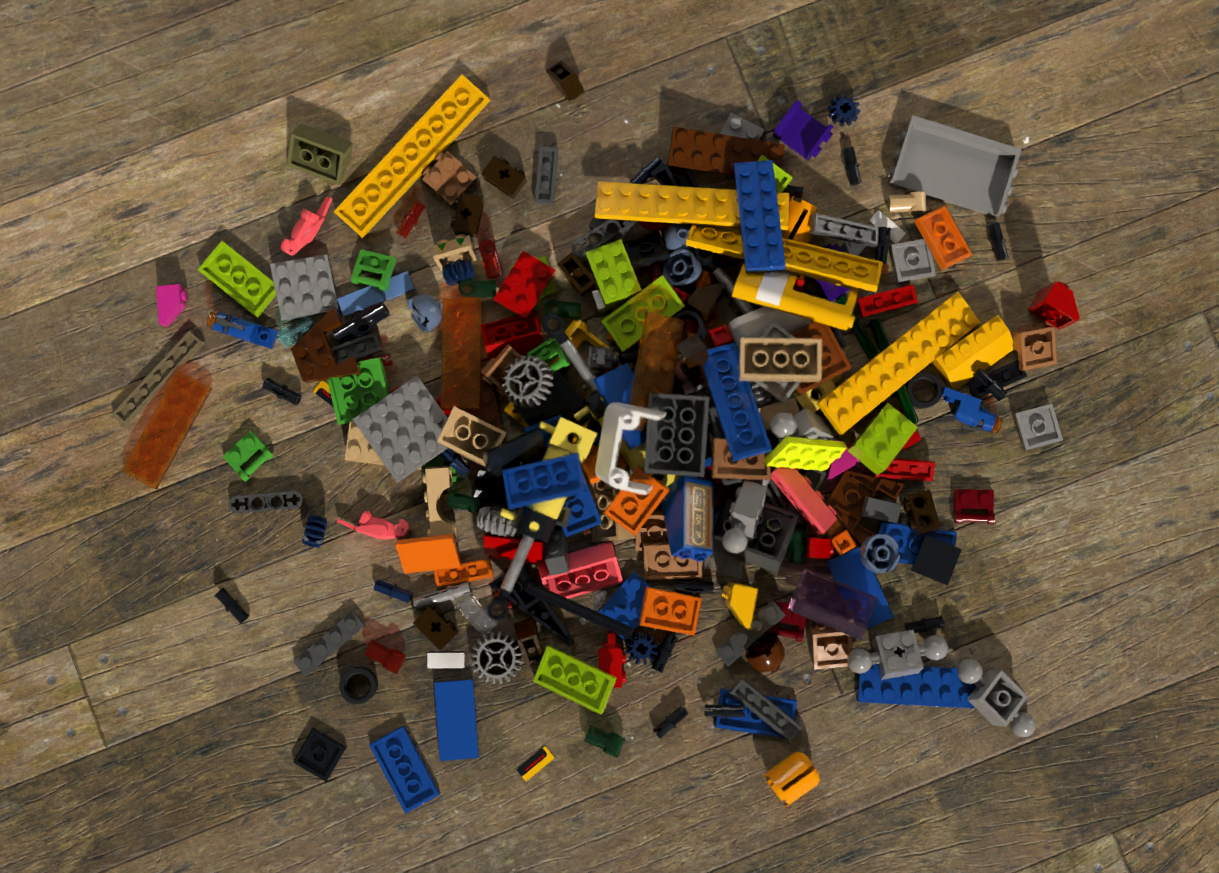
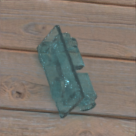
(289, 336)

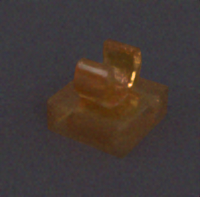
(836, 528)

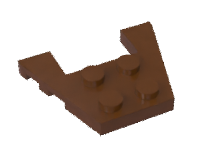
(315, 355)
(849, 497)

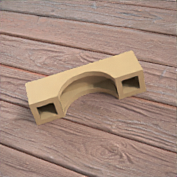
(437, 480)

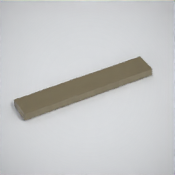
(158, 378)

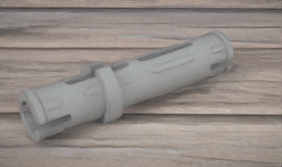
(449, 593)

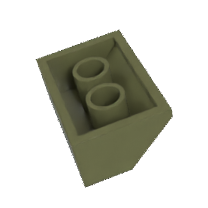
(319, 153)

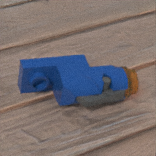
(242, 329)
(969, 414)

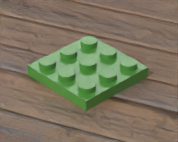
(358, 393)

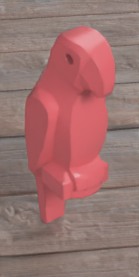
(305, 228)
(379, 527)

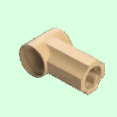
(913, 203)

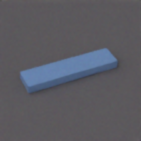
(373, 295)

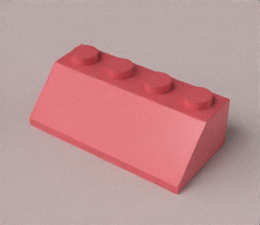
(804, 498)
(588, 571)

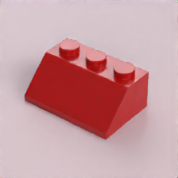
(1055, 305)
(514, 331)
(506, 547)

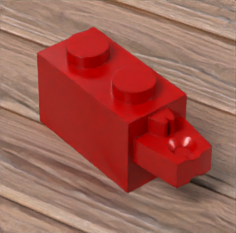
(611, 659)

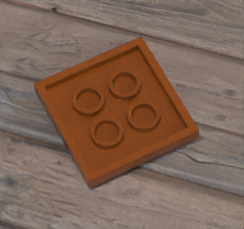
(833, 358)

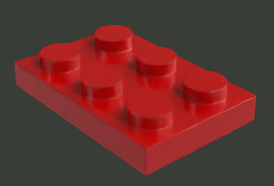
(524, 285)

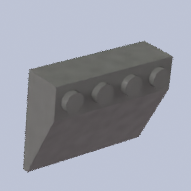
(679, 439)
(770, 537)

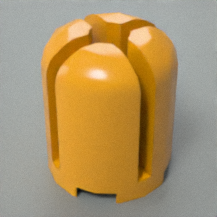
(795, 210)
(793, 777)

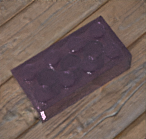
(832, 603)

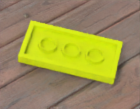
(805, 453)

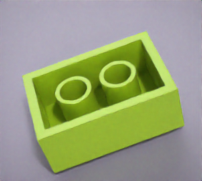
(613, 274)
(882, 439)

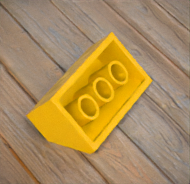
(974, 351)
(740, 601)

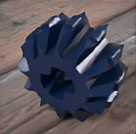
(850, 107)
(458, 271)
(314, 531)
(636, 653)

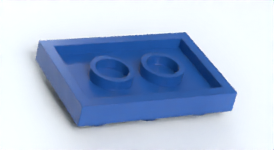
(627, 602)

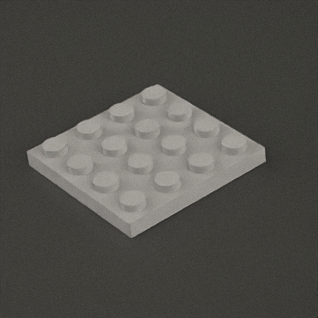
(404, 428)

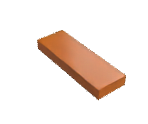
(467, 572)

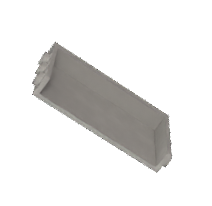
(955, 166)

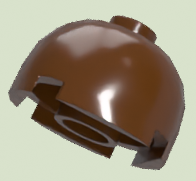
(767, 655)

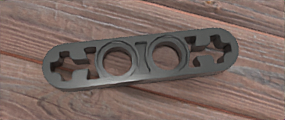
(606, 236)
(266, 502)

